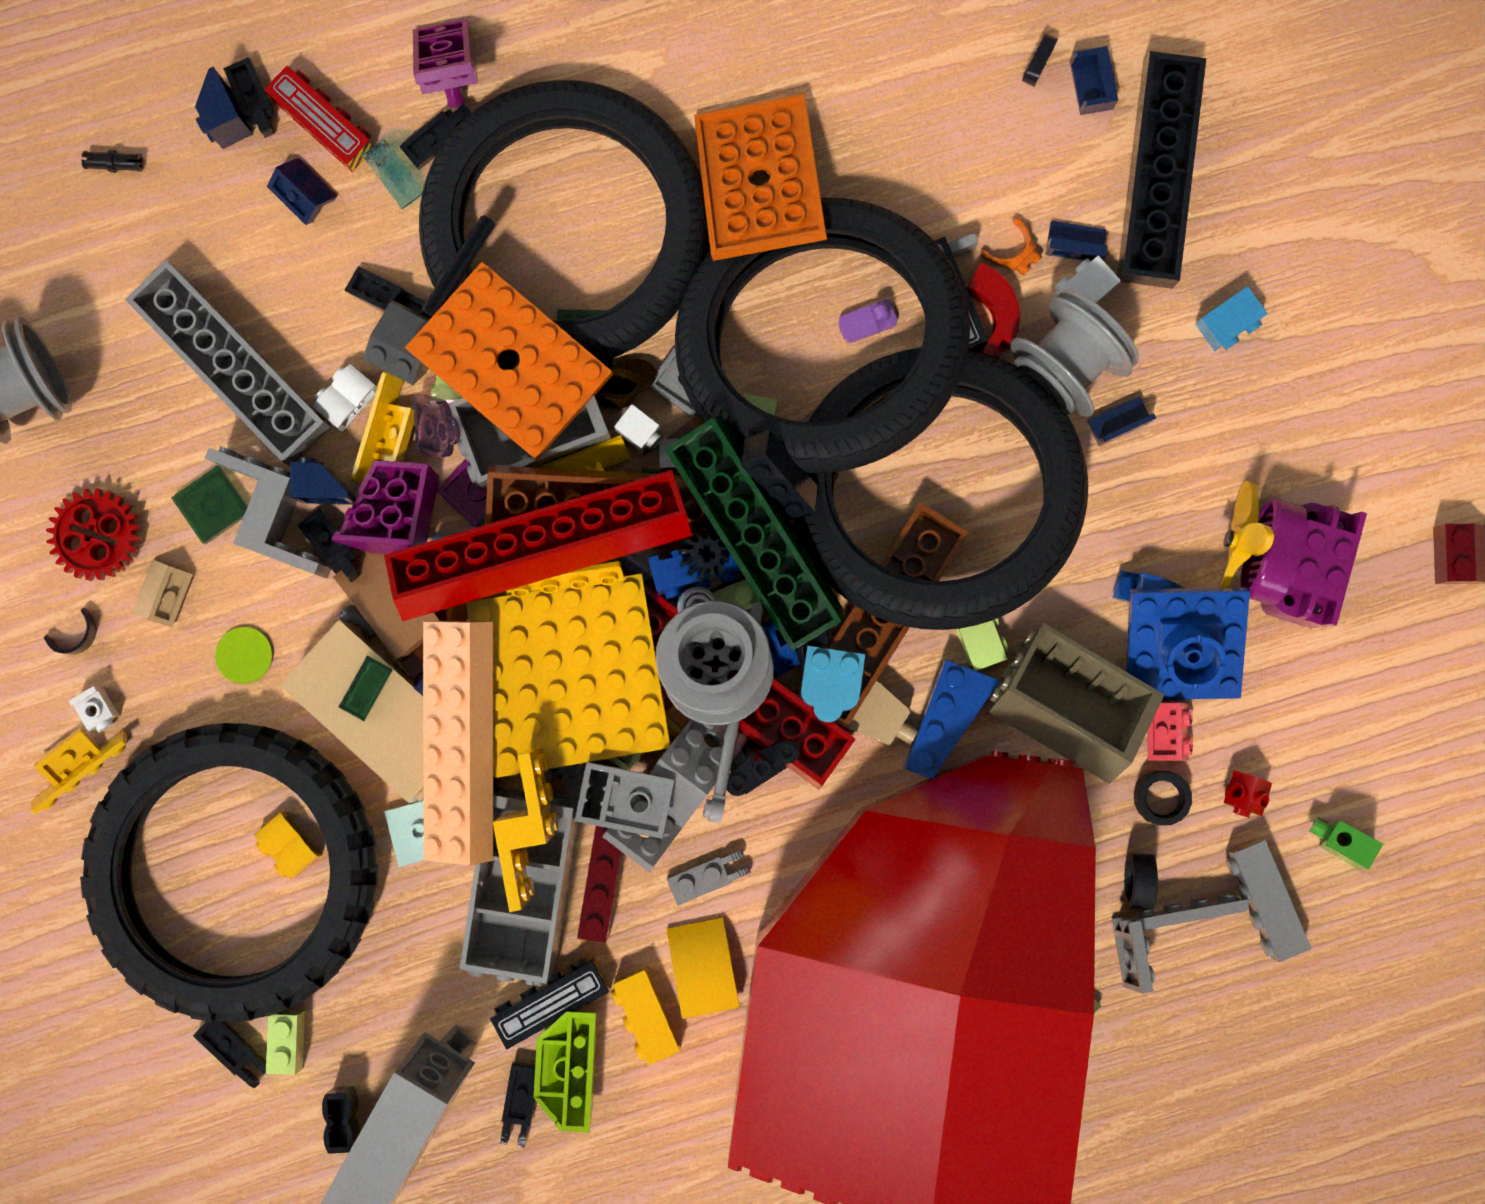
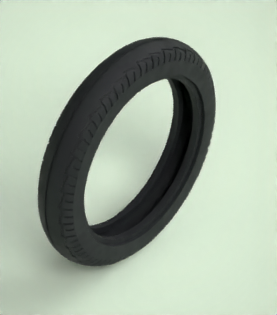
(593, 109)
(885, 426)
(988, 593)

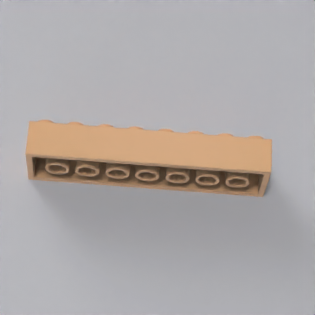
(458, 741)

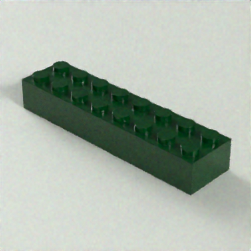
(756, 533)

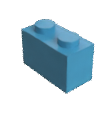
(1231, 319)

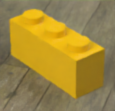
(645, 1016)

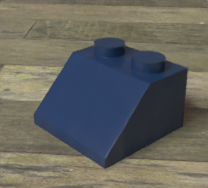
(219, 112)
(317, 484)

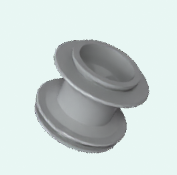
(1076, 351)
(28, 376)
(699, 629)

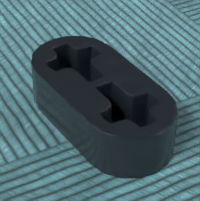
(1039, 60)

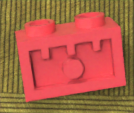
(1169, 733)

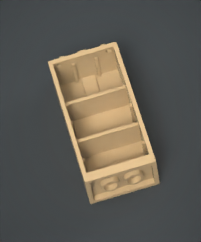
(392, 732)

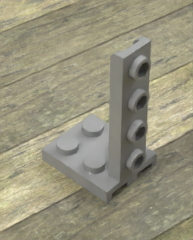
(1134, 946)

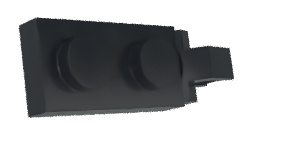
(250, 95)
(428, 140)
(335, 555)

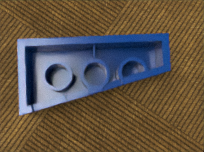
(672, 578)
(947, 714)

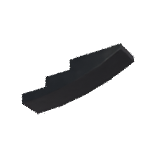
(380, 292)

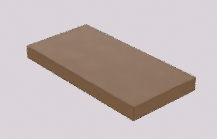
(374, 601)

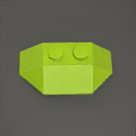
(567, 1070)

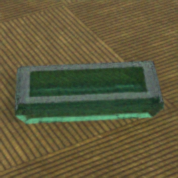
(365, 688)

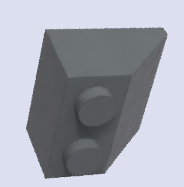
(388, 343)

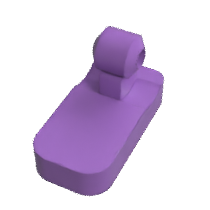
(867, 321)

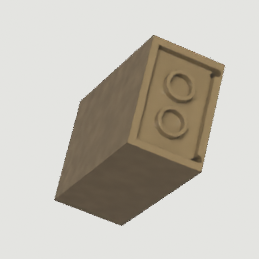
(1075, 703)

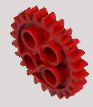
(85, 558)

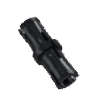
(112, 161)

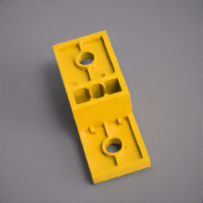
(525, 828)

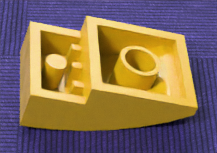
(703, 967)

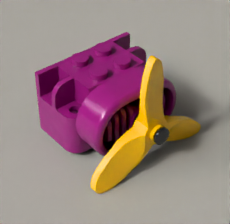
(1293, 556)

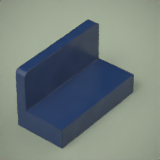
(300, 189)
(1075, 241)
(1120, 421)

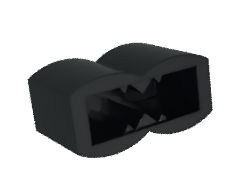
(339, 1113)

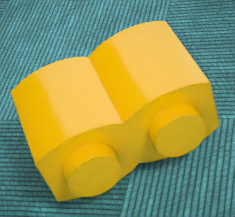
(287, 846)

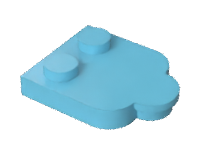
(831, 681)

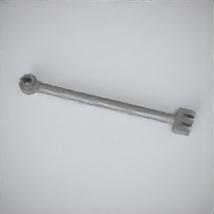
(715, 808)

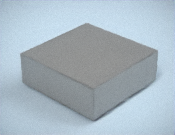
(963, 244)

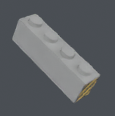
(1268, 900)

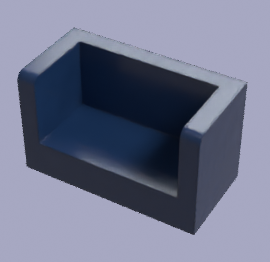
(1093, 80)

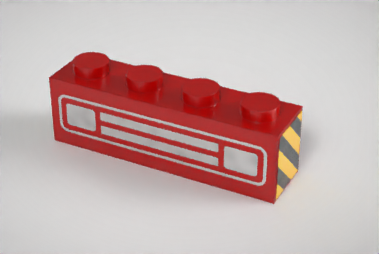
(319, 118)

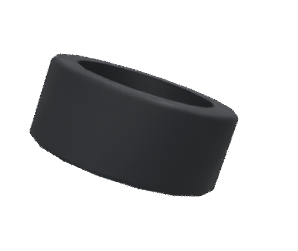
(1185, 797)
(1140, 881)

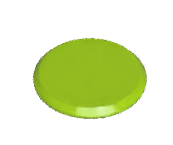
(243, 655)

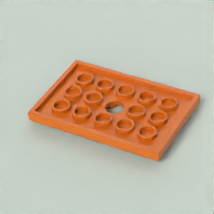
(749, 139)
(537, 396)

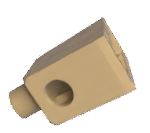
(883, 717)

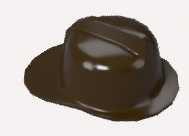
(627, 381)

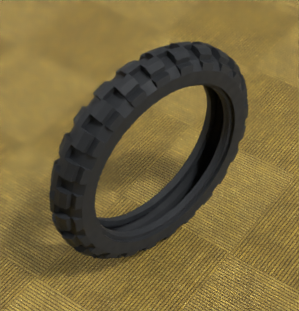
(111, 897)

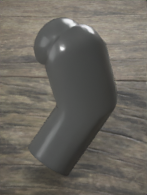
(352, 615)

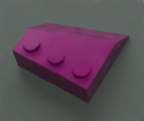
(391, 508)

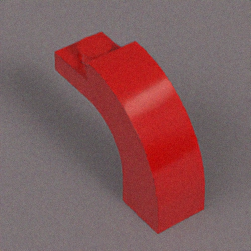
(1001, 301)

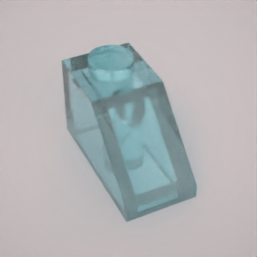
(393, 174)

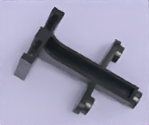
(758, 765)

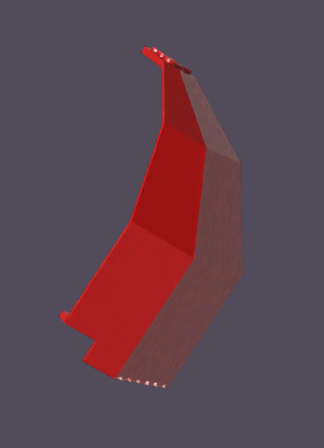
(930, 998)

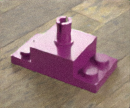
(444, 59)

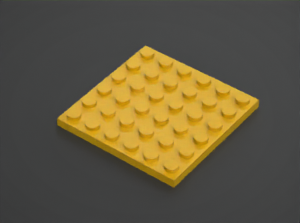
(573, 675)

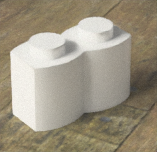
(345, 397)

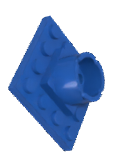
(1188, 641)

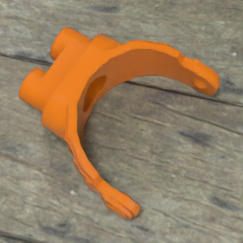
(1022, 260)

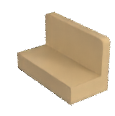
(162, 593)

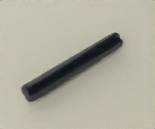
(459, 265)

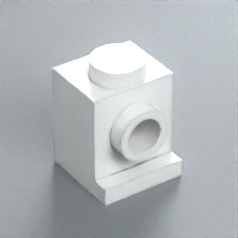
(106, 710)

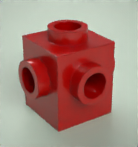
(1247, 794)

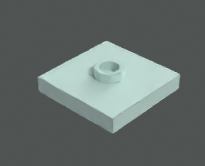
(407, 832)

